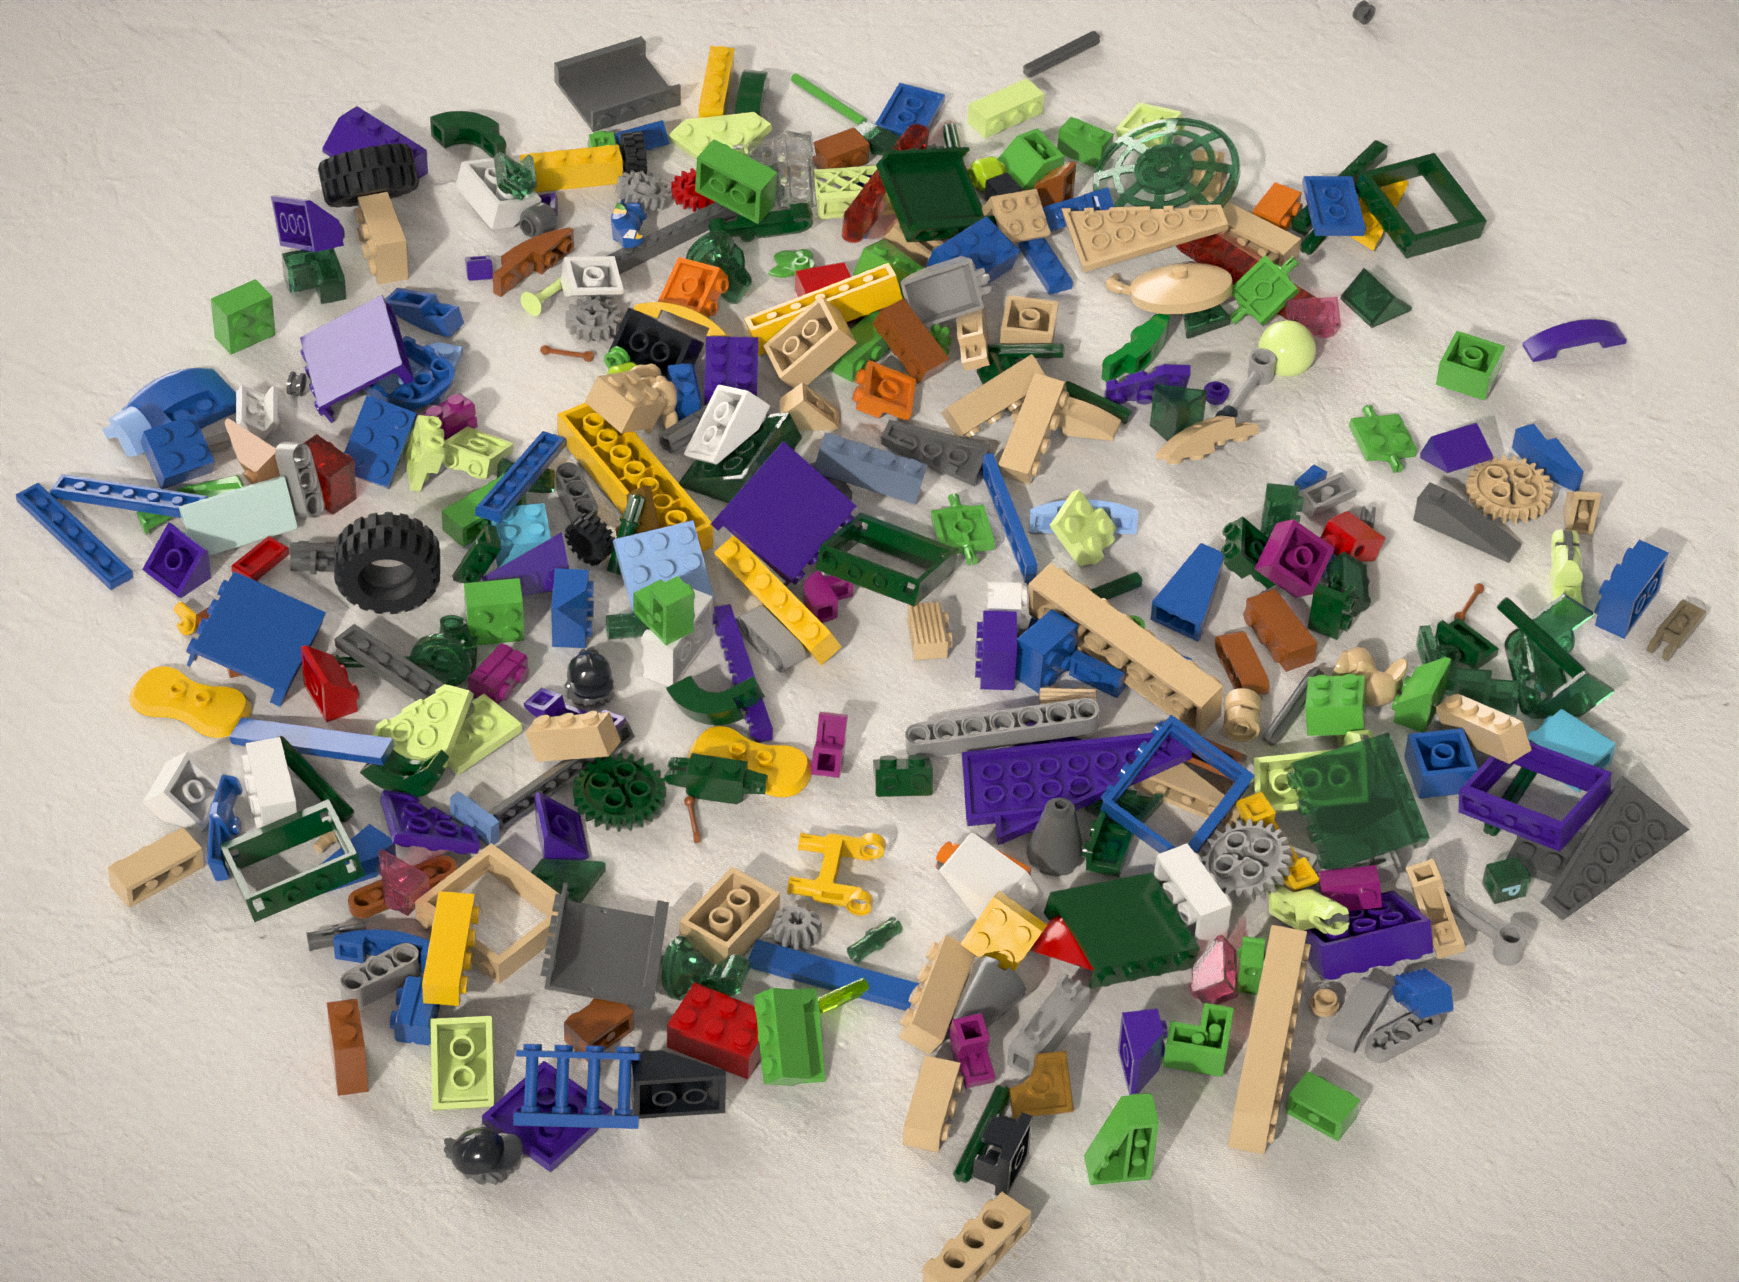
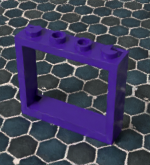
(1524, 822)

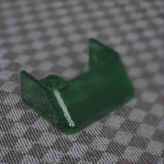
(1541, 680)

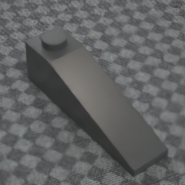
(1459, 520)

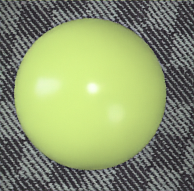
(1292, 347)

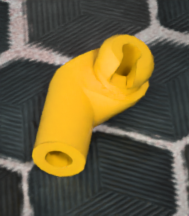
(188, 618)

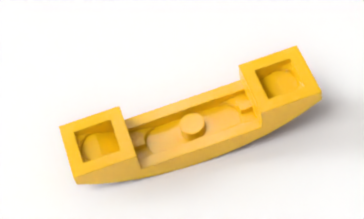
(655, 310)
(1258, 808)

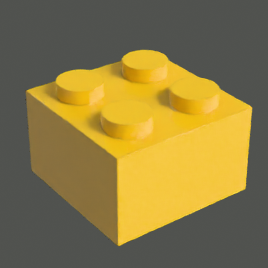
(1004, 932)

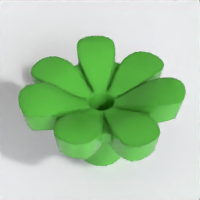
(940, 336)

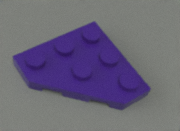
(1140, 385)
(417, 826)

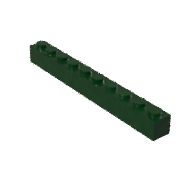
(1367, 160)

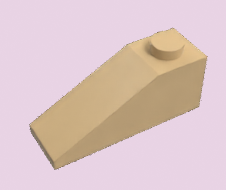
(918, 251)

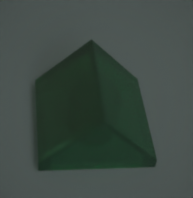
(1374, 299)
(1176, 409)

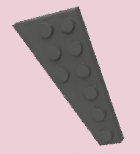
(1617, 841)

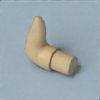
(1115, 286)
(324, 841)

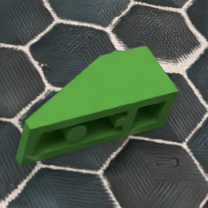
(814, 1035)

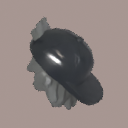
(589, 679)
(484, 1154)

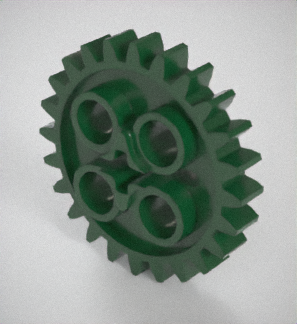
(619, 792)

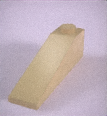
(1187, 791)

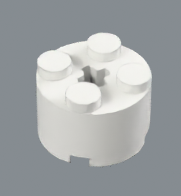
(1008, 597)

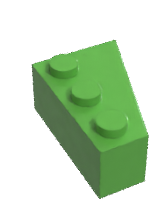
(883, 253)

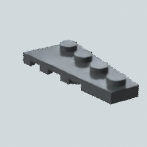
(941, 451)

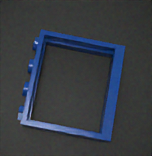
(1202, 748)

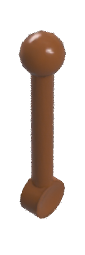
(588, 355)
(1478, 589)
(690, 801)

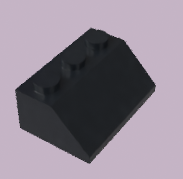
(655, 342)

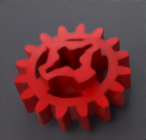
(684, 191)

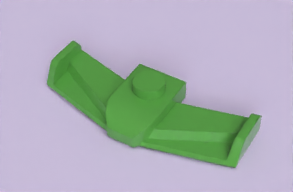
(209, 489)

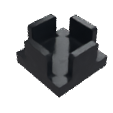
(1014, 1139)

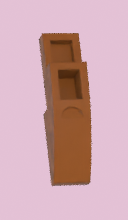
(532, 255)

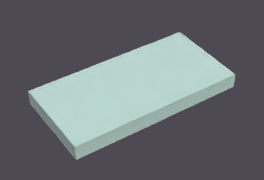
(240, 516)

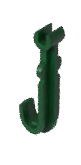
(776, 223)

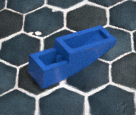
(425, 311)
(1547, 455)

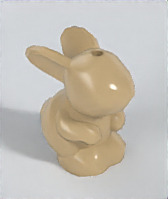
(651, 376)
(1380, 686)

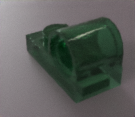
(1430, 650)

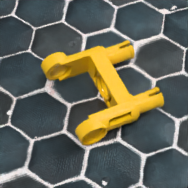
(833, 848)

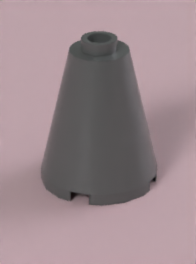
(1056, 839)
(989, 991)

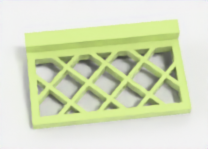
(836, 201)

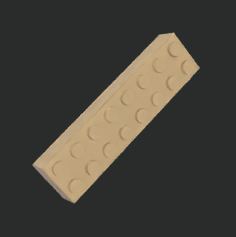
(1115, 639)
(1269, 1040)

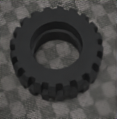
(368, 172)
(387, 538)

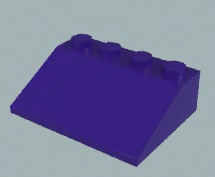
(1372, 939)

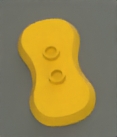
(205, 708)
(784, 765)

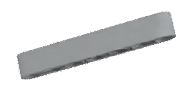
(1016, 732)

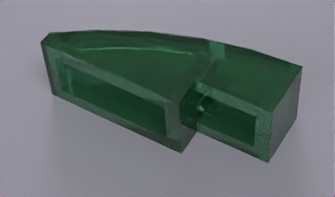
(1480, 687)

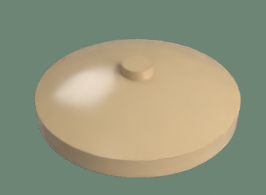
(1181, 288)

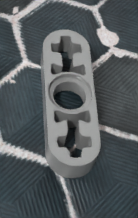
(1396, 1045)

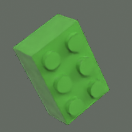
(736, 181)

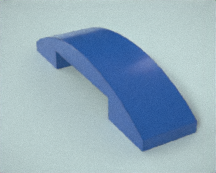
(1097, 199)
(358, 944)

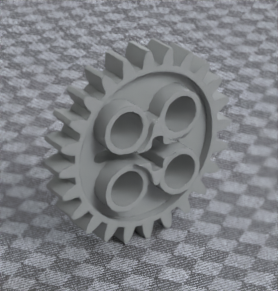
(1248, 860)

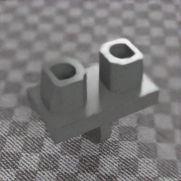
(312, 556)

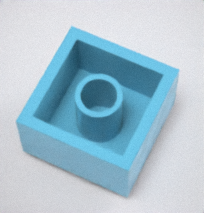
(521, 531)

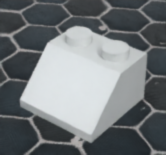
(591, 277)
(183, 793)

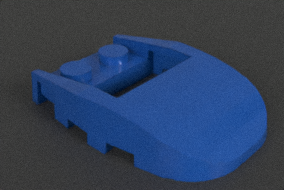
(428, 383)

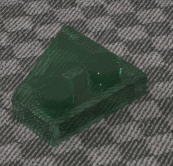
(1205, 321)
(577, 873)

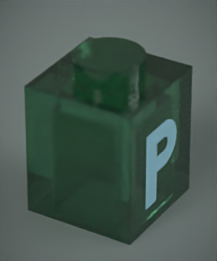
(1506, 880)

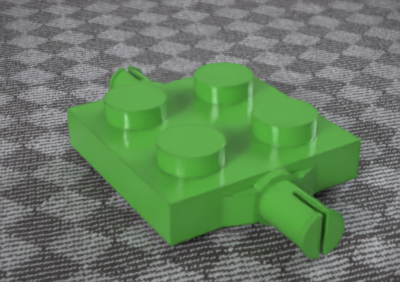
(1264, 290)
(1383, 438)
(963, 528)

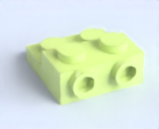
(1145, 114)
(424, 451)
(476, 452)
(1083, 529)

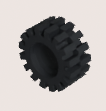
(633, 152)
(590, 539)

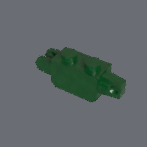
(715, 778)

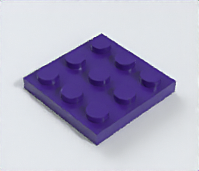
(543, 1144)

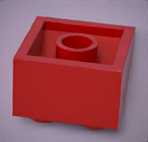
(328, 684)

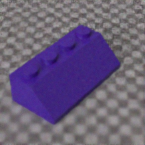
(361, 130)
(305, 225)

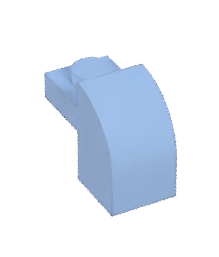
(128, 428)

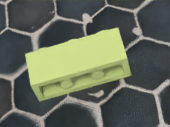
(1005, 108)

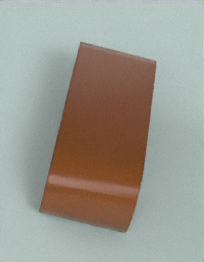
(1241, 662)

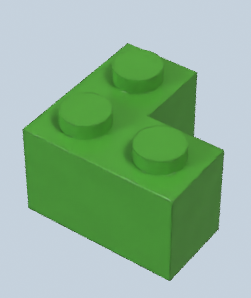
(666, 608)
(1203, 1046)

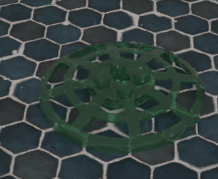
(1176, 158)

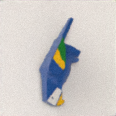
(626, 224)

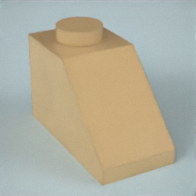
(809, 409)
(1581, 511)

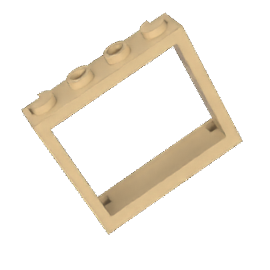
(520, 881)

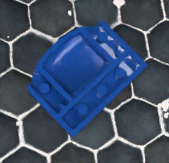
(183, 394)

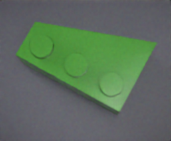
(1125, 1142)

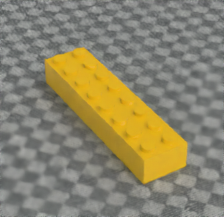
(624, 464)

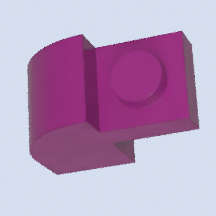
(823, 594)
(829, 745)
(969, 1047)

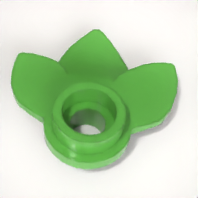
(789, 262)

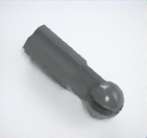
(681, 432)

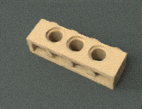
(971, 1264)

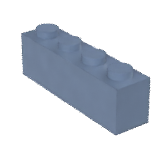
(870, 468)

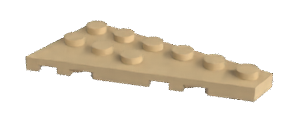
(1130, 232)

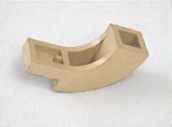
(1433, 903)

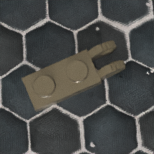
(1677, 628)

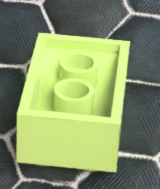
(463, 1062)

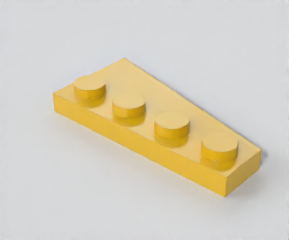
(1374, 230)

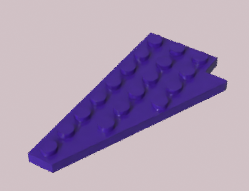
(1017, 782)

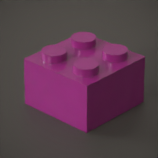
(1294, 558)

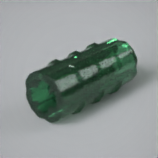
(624, 626)

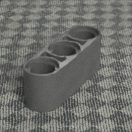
(574, 491)

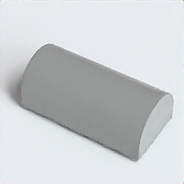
(1326, 494)

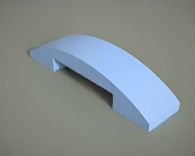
(1122, 516)

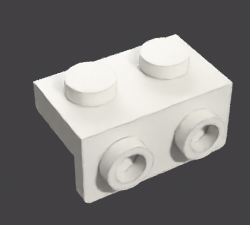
(257, 411)

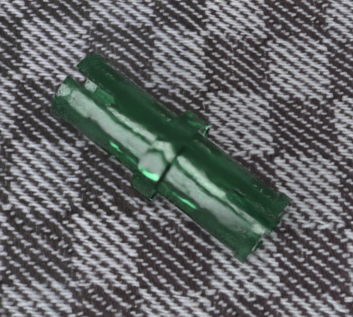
(874, 939)

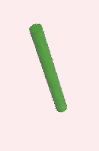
(827, 99)

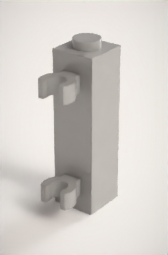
(1049, 1024)

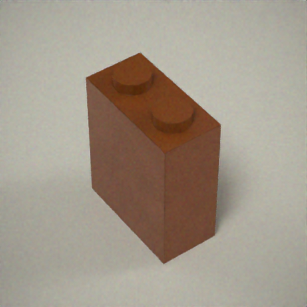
(347, 1047)

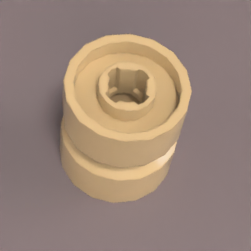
(1242, 715)

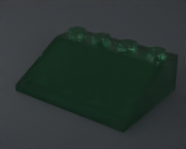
(736, 469)

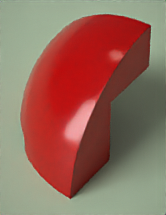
(1060, 944)

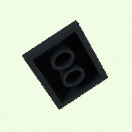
(675, 1086)

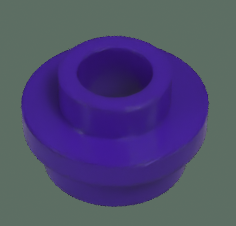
(1216, 392)

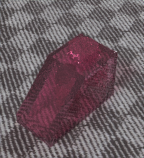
(401, 883)
(1215, 973)

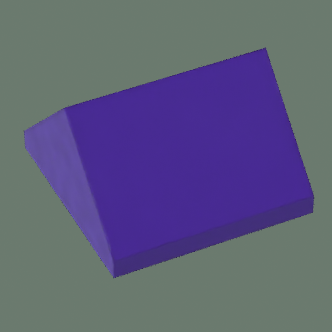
(1457, 449)
(178, 562)
(559, 830)

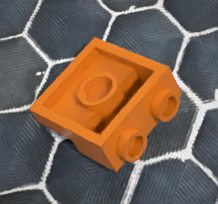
(695, 286)
(884, 391)

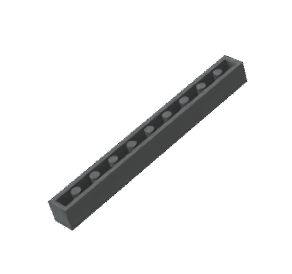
(670, 236)
(548, 784)

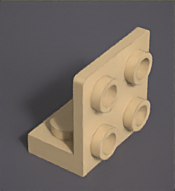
(1018, 215)

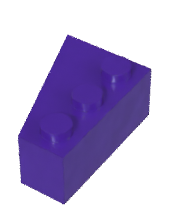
(534, 567)

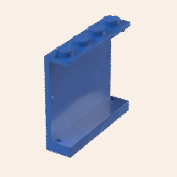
(257, 633)

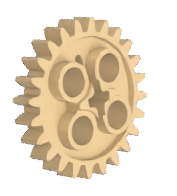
(1491, 491)

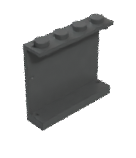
(614, 84)
(604, 951)

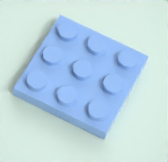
(663, 556)

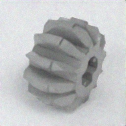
(796, 927)

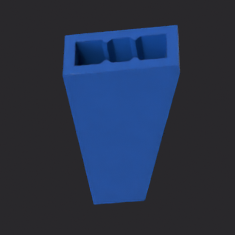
(1189, 594)

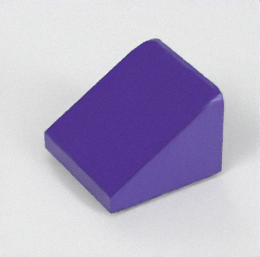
(479, 267)

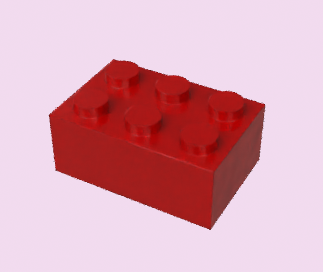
(716, 1031)

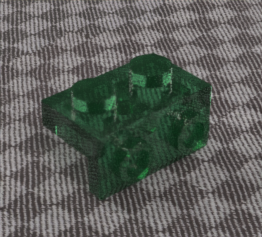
(515, 177)

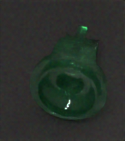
(719, 250)
(447, 654)
(686, 965)

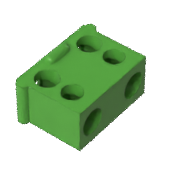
(1250, 964)

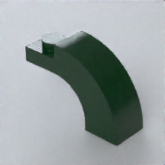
(752, 91)
(467, 128)
(715, 707)
(407, 775)

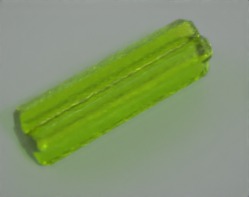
(842, 995)

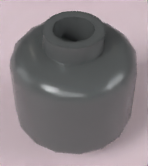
(538, 219)

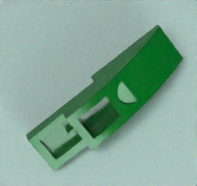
(1142, 350)

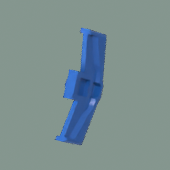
(222, 824)

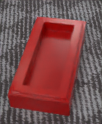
(261, 558)

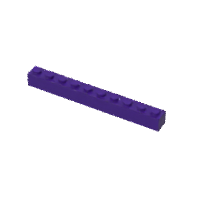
(741, 669)

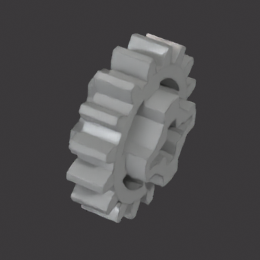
(643, 189)
(593, 319)

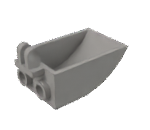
(946, 290)

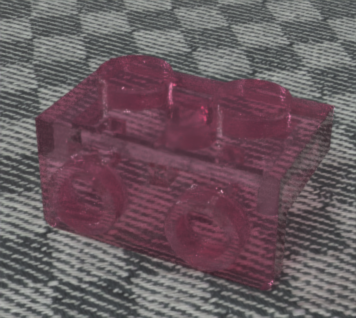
(1318, 315)

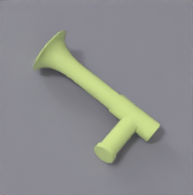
(532, 302)

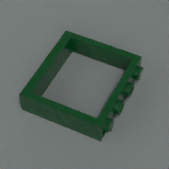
(1469, 218)
(892, 540)
(280, 837)

